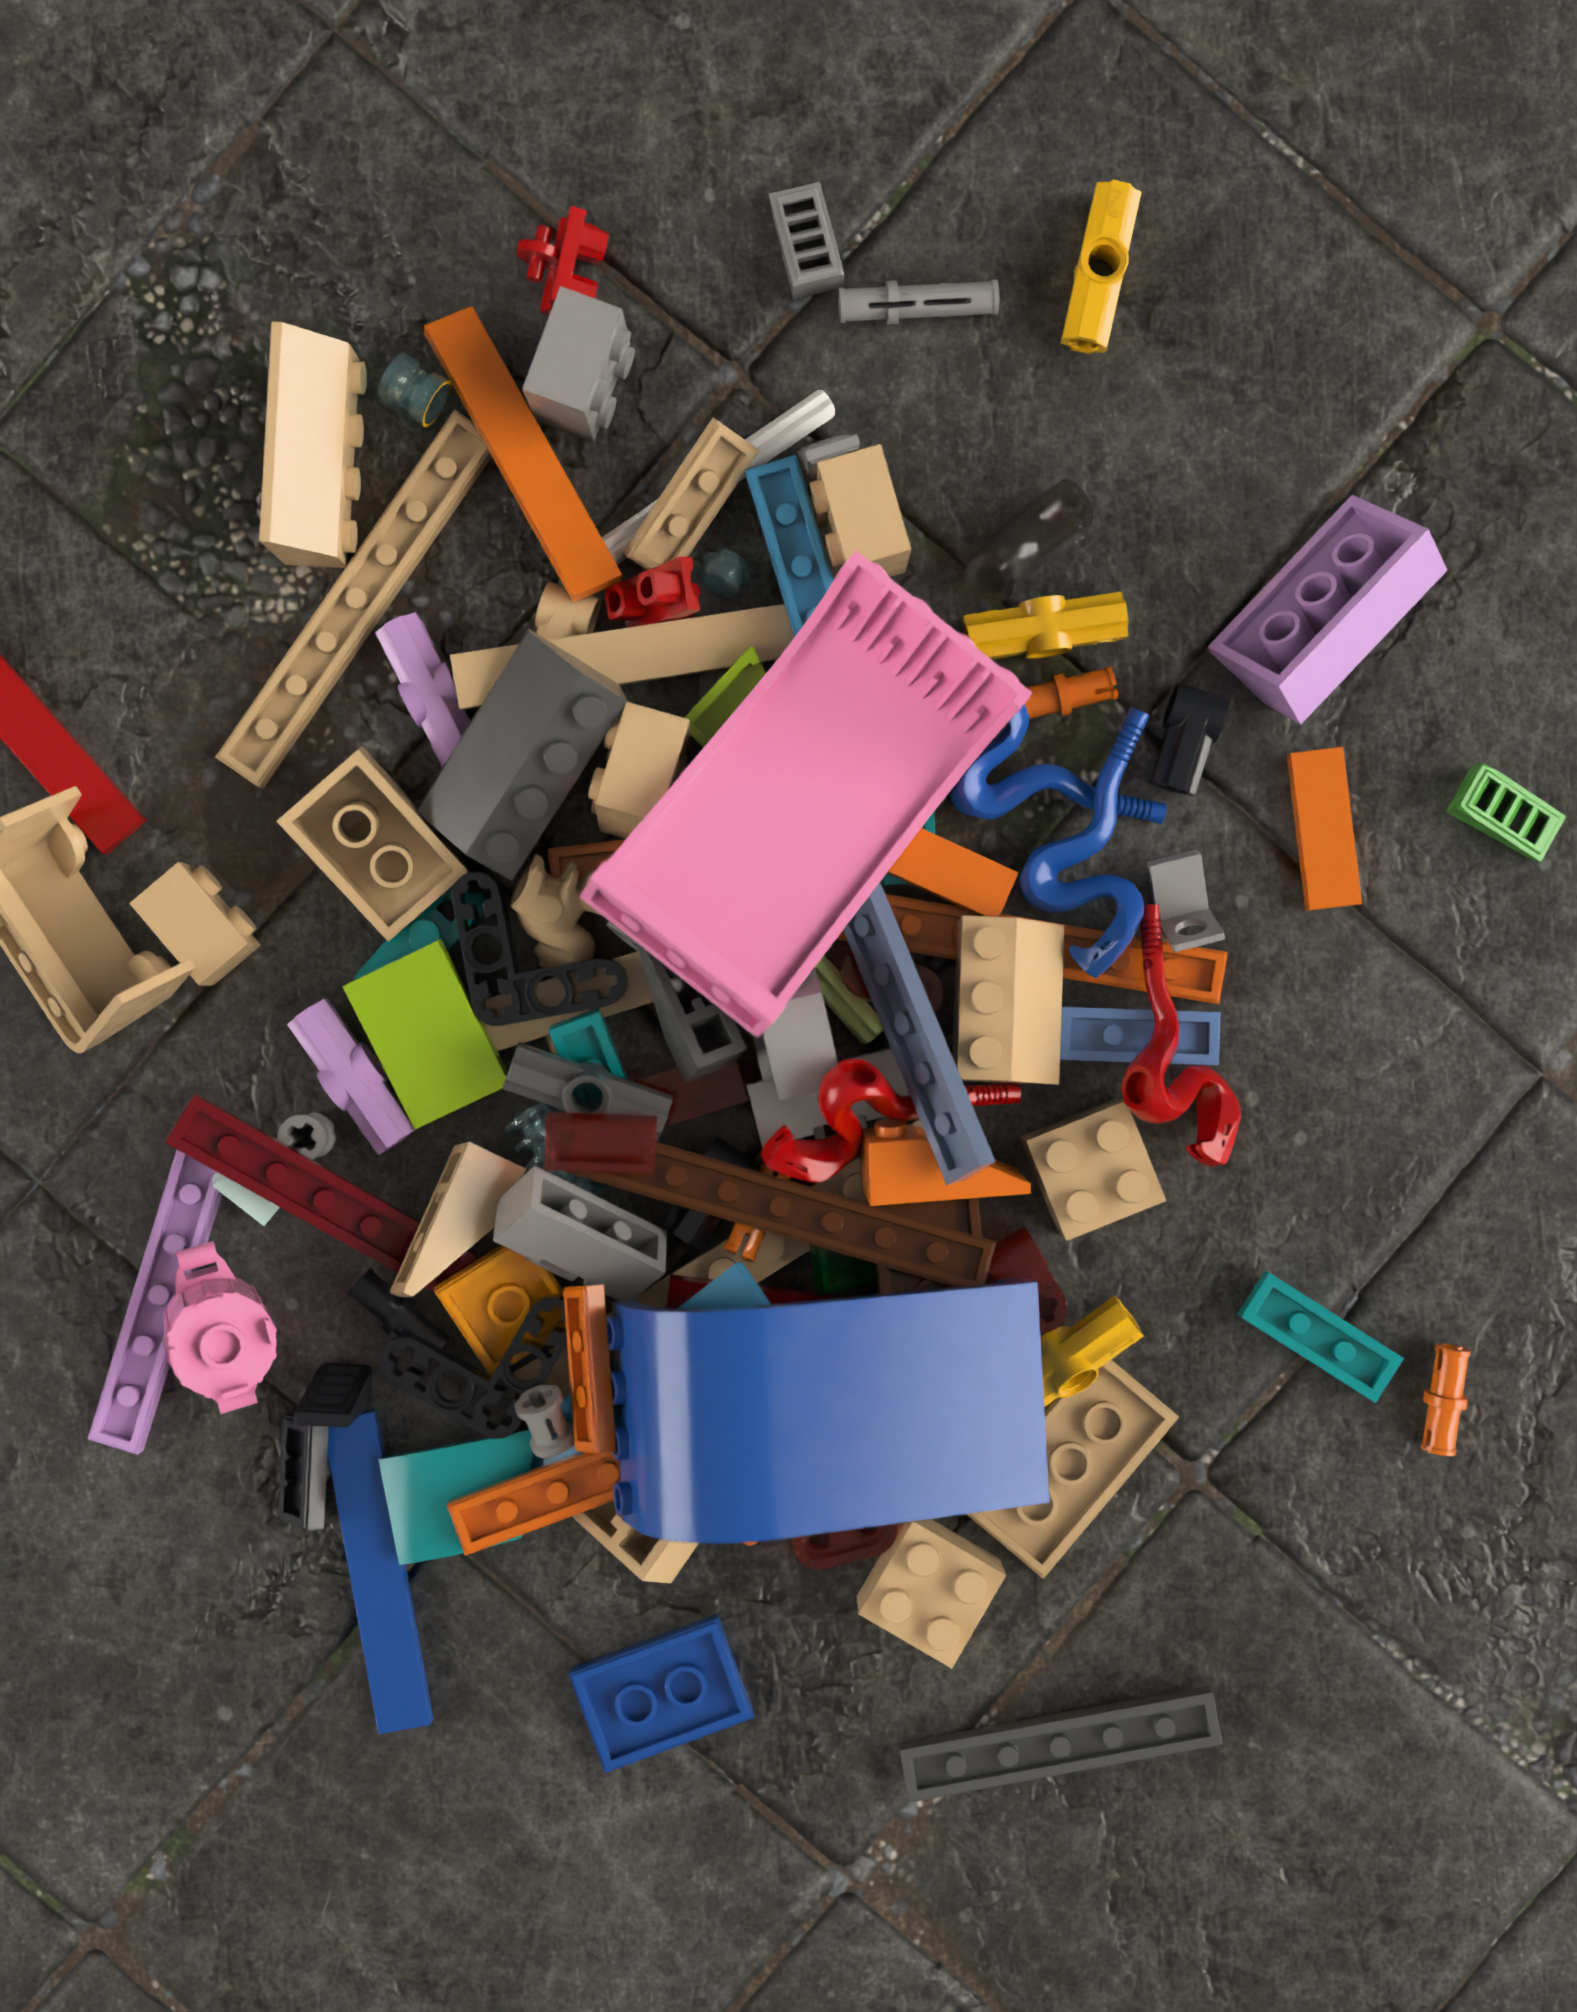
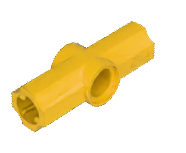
(1105, 239)
(1048, 626)
(1077, 1352)

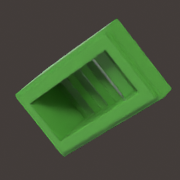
(1471, 789)

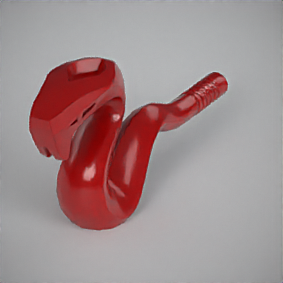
(1144, 1079)
(839, 1090)

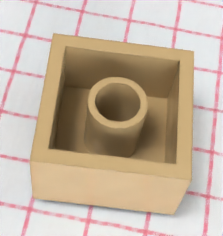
(860, 511)
(642, 762)
(1092, 1169)
(931, 1589)

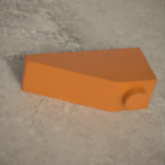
(903, 1169)

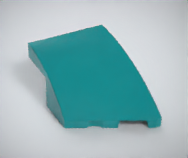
(425, 1480)

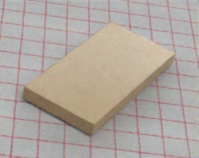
(1091, 1452)

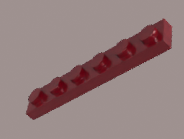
(299, 1185)

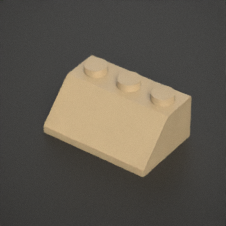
(1008, 1000)

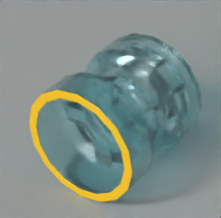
(414, 389)

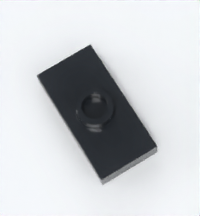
(303, 1474)

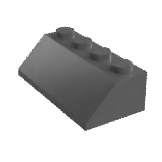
(521, 754)

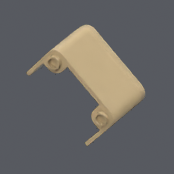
(64, 936)

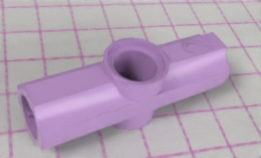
(425, 682)
(352, 1075)

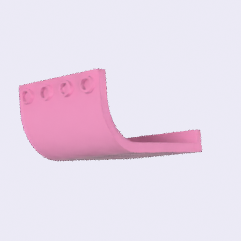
(806, 795)

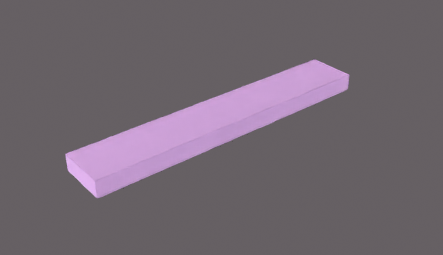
(140, 1354)

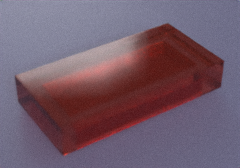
(600, 1142)

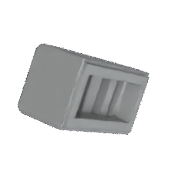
(818, 278)
(823, 450)

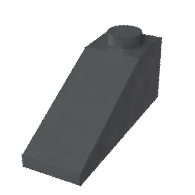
(695, 1029)

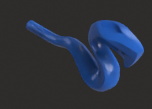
(978, 799)
(1039, 876)

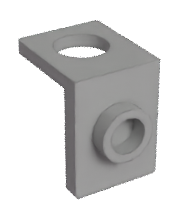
(1181, 893)

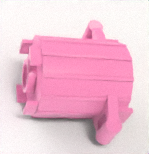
(217, 1331)

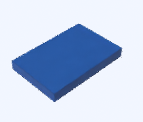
(661, 1693)

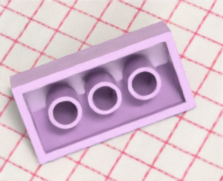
(1329, 607)

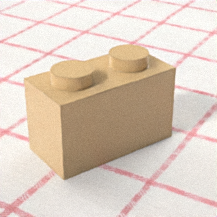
(196, 922)

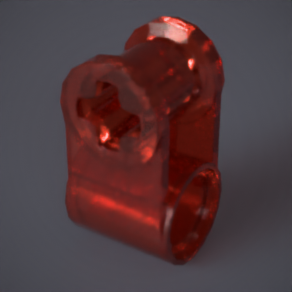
(1020, 1258)

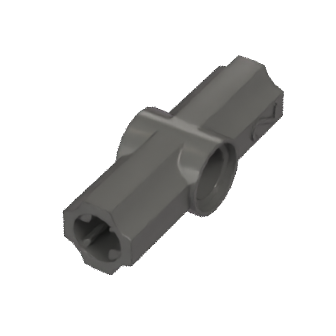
(553, 1078)

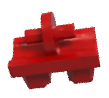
(572, 241)
(655, 595)

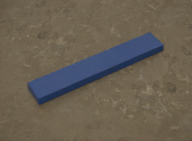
(377, 1579)

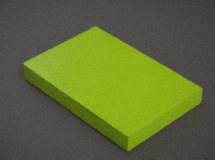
(427, 1034)

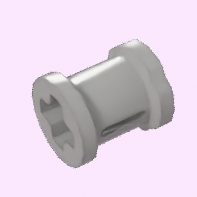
(322, 1134)
(541, 1440)

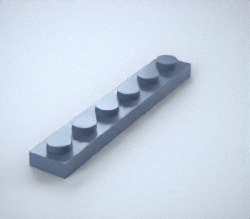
(917, 1040)

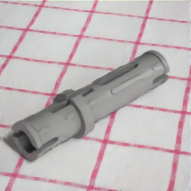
(854, 302)

